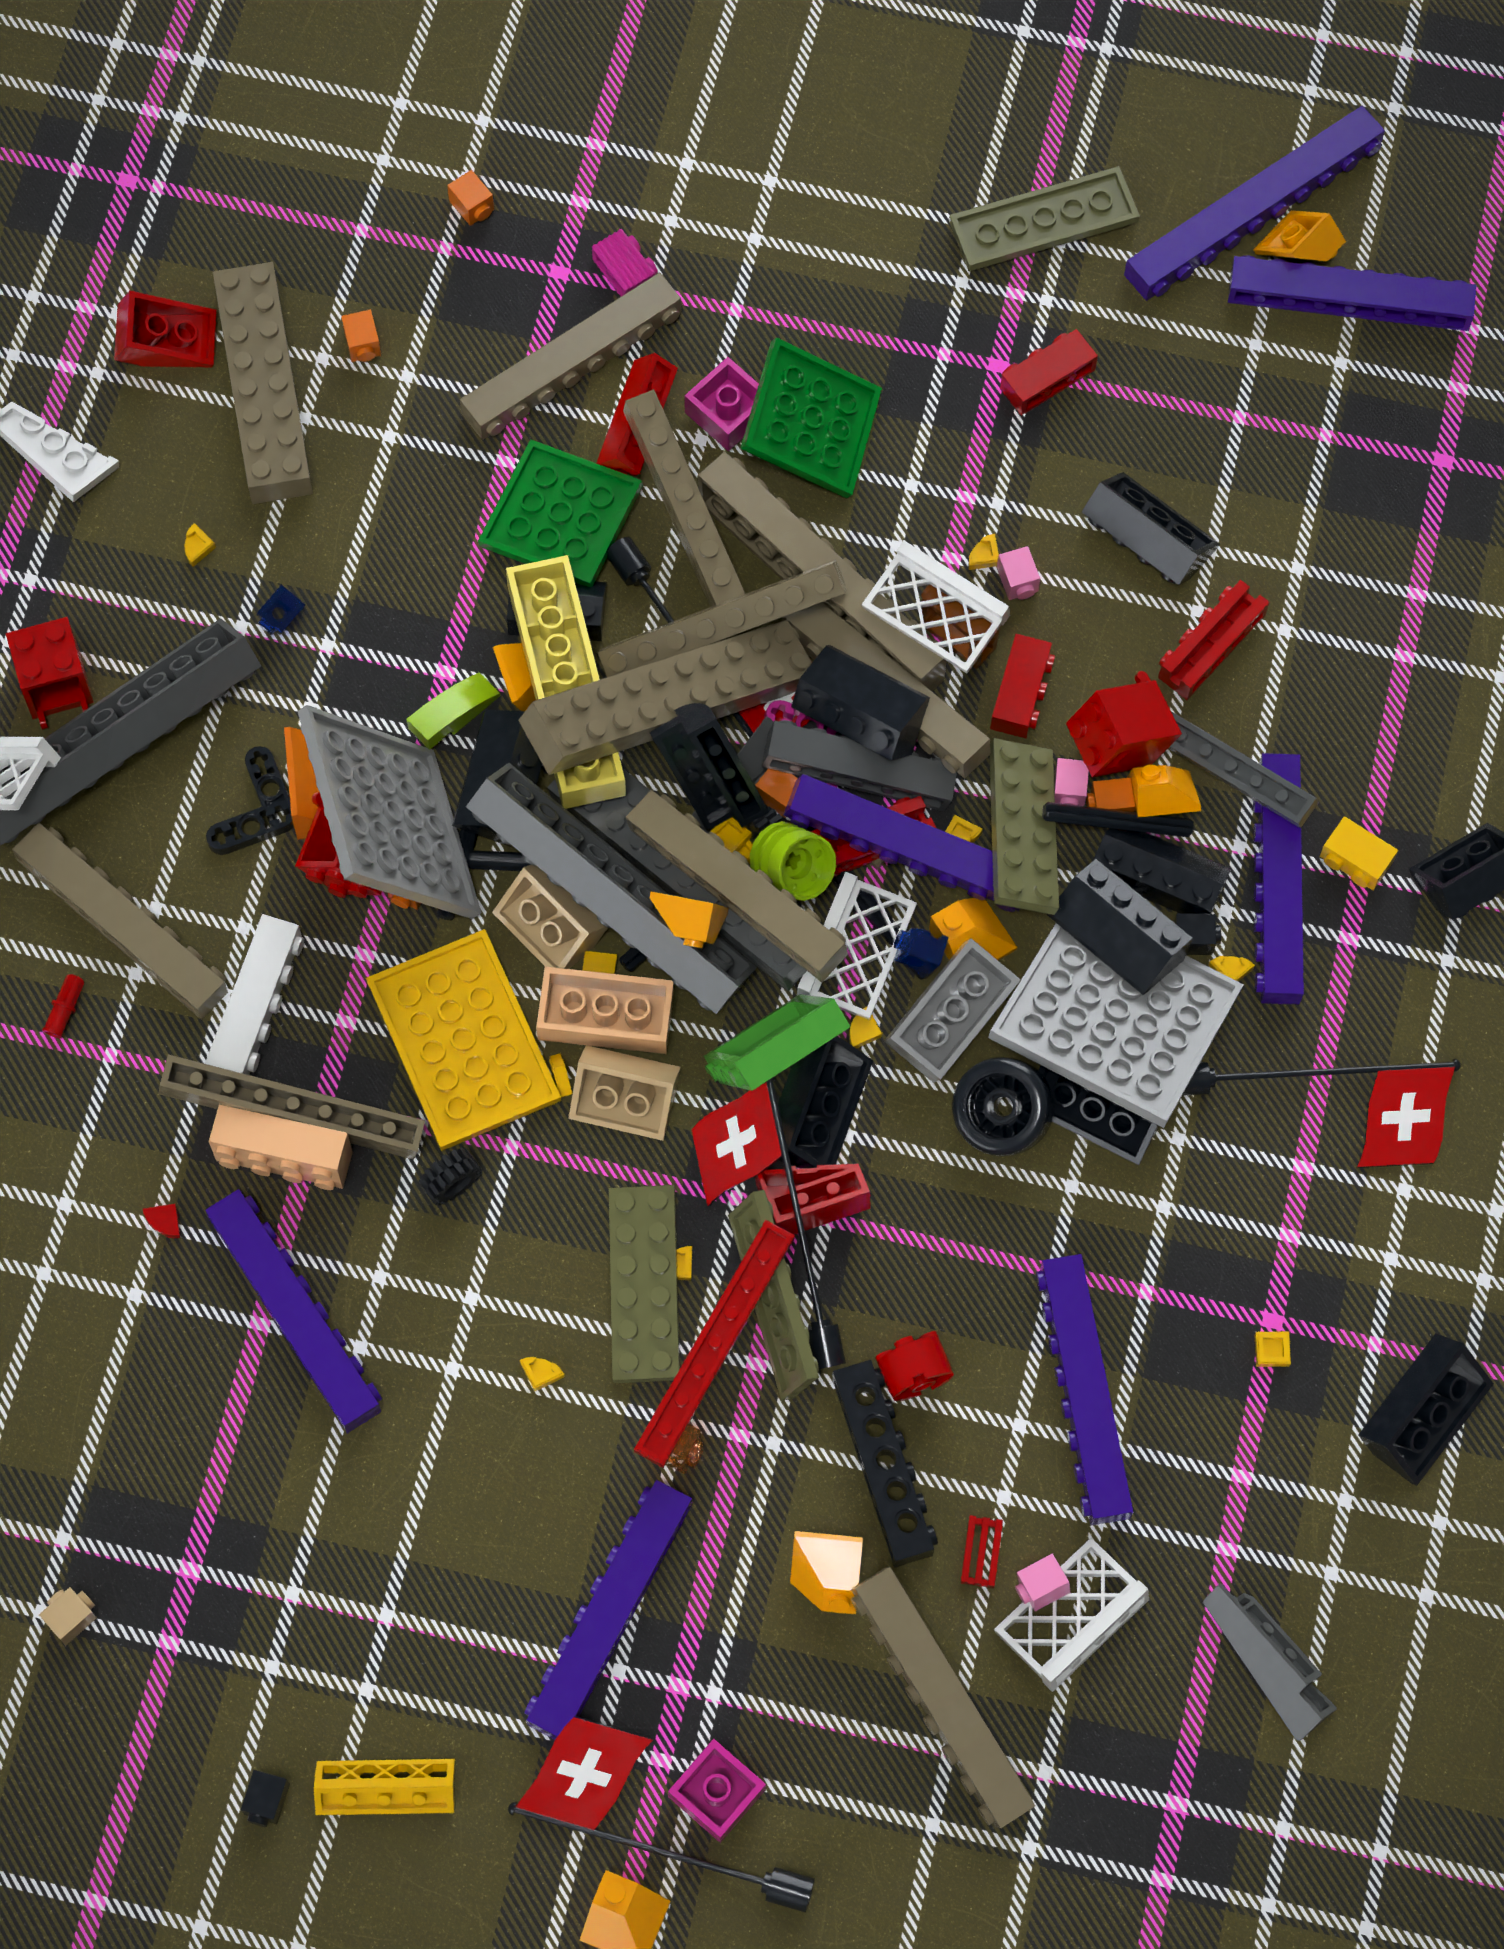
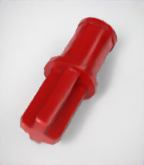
(63, 1006)

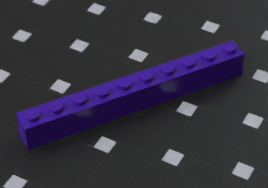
(1254, 203)

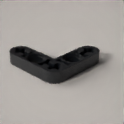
(269, 808)

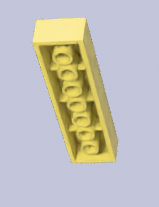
(560, 660)

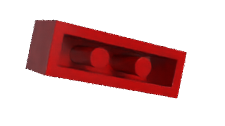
(1048, 371)
(1022, 686)

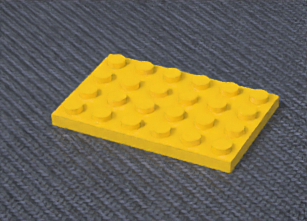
(463, 1039)

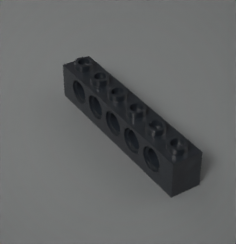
(902, 1546)

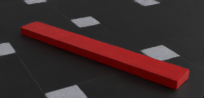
(714, 1344)

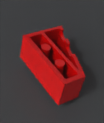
(822, 1194)

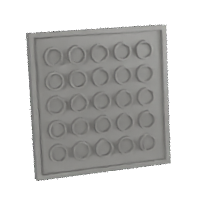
(388, 813)
(1109, 1036)

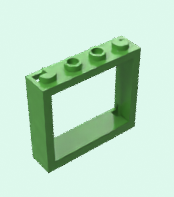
(776, 1042)

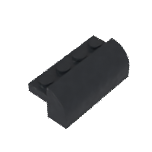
(708, 767)

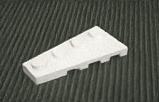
(61, 459)

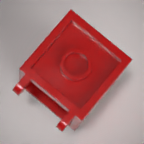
(49, 668)
(1124, 727)
(320, 859)

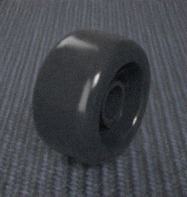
(977, 1109)

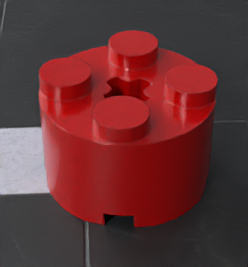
(914, 1366)

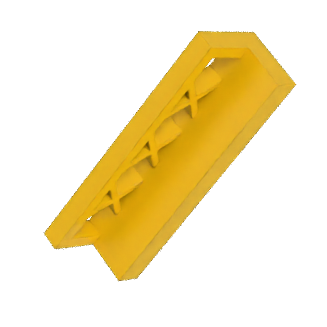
(384, 1791)

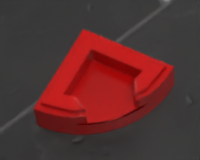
(163, 1220)

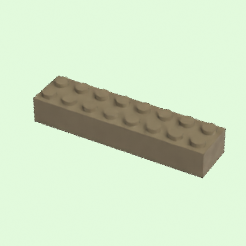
(262, 383)

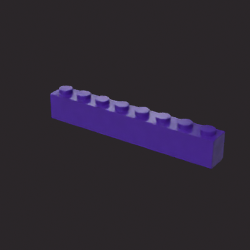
(1352, 293)
(892, 837)
(1279, 895)
(293, 1310)
(1085, 1390)
(610, 1609)

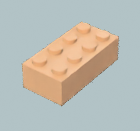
(605, 1010)
(280, 1147)

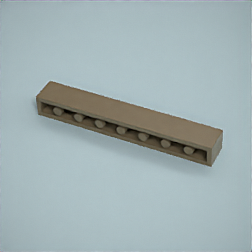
(571, 356)
(682, 498)
(725, 619)
(942, 730)
(737, 885)
(120, 920)
(363, 1124)
(942, 1698)

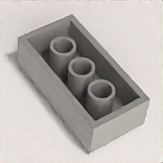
(952, 1010)

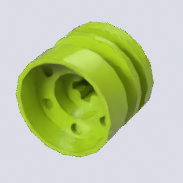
(794, 859)

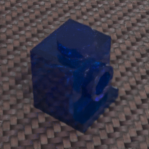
(287, 602)
(919, 949)

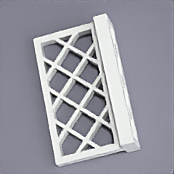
(952, 585)
(19, 755)
(838, 918)
(1093, 1634)

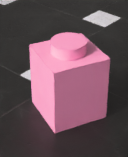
(1018, 573)
(1070, 782)
(1042, 1583)

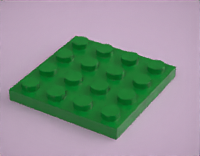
(811, 418)
(560, 509)

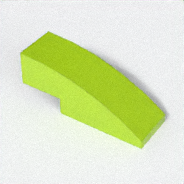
(452, 709)

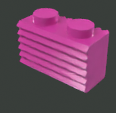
(622, 262)

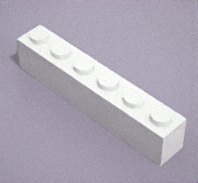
(256, 995)

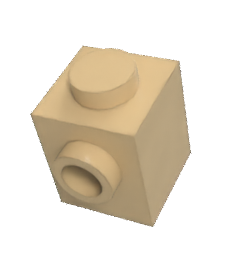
(68, 1614)

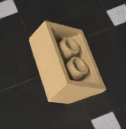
(548, 919)
(624, 1092)

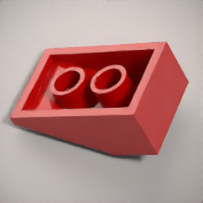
(164, 332)

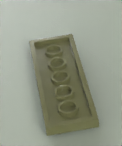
(1044, 218)
(1021, 839)
(644, 1284)
(779, 1306)

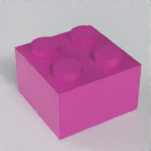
(723, 403)
(716, 1790)

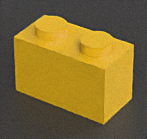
(1358, 854)

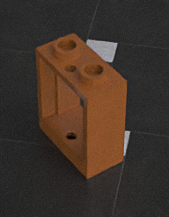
(958, 629)

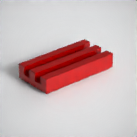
(985, 1523)

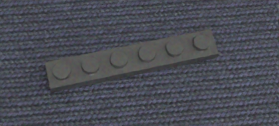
(1243, 773)

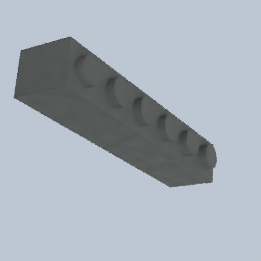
(856, 767)

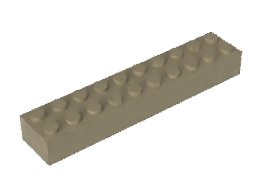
(792, 548)
(627, 706)

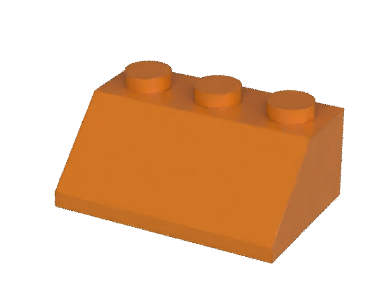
(301, 781)

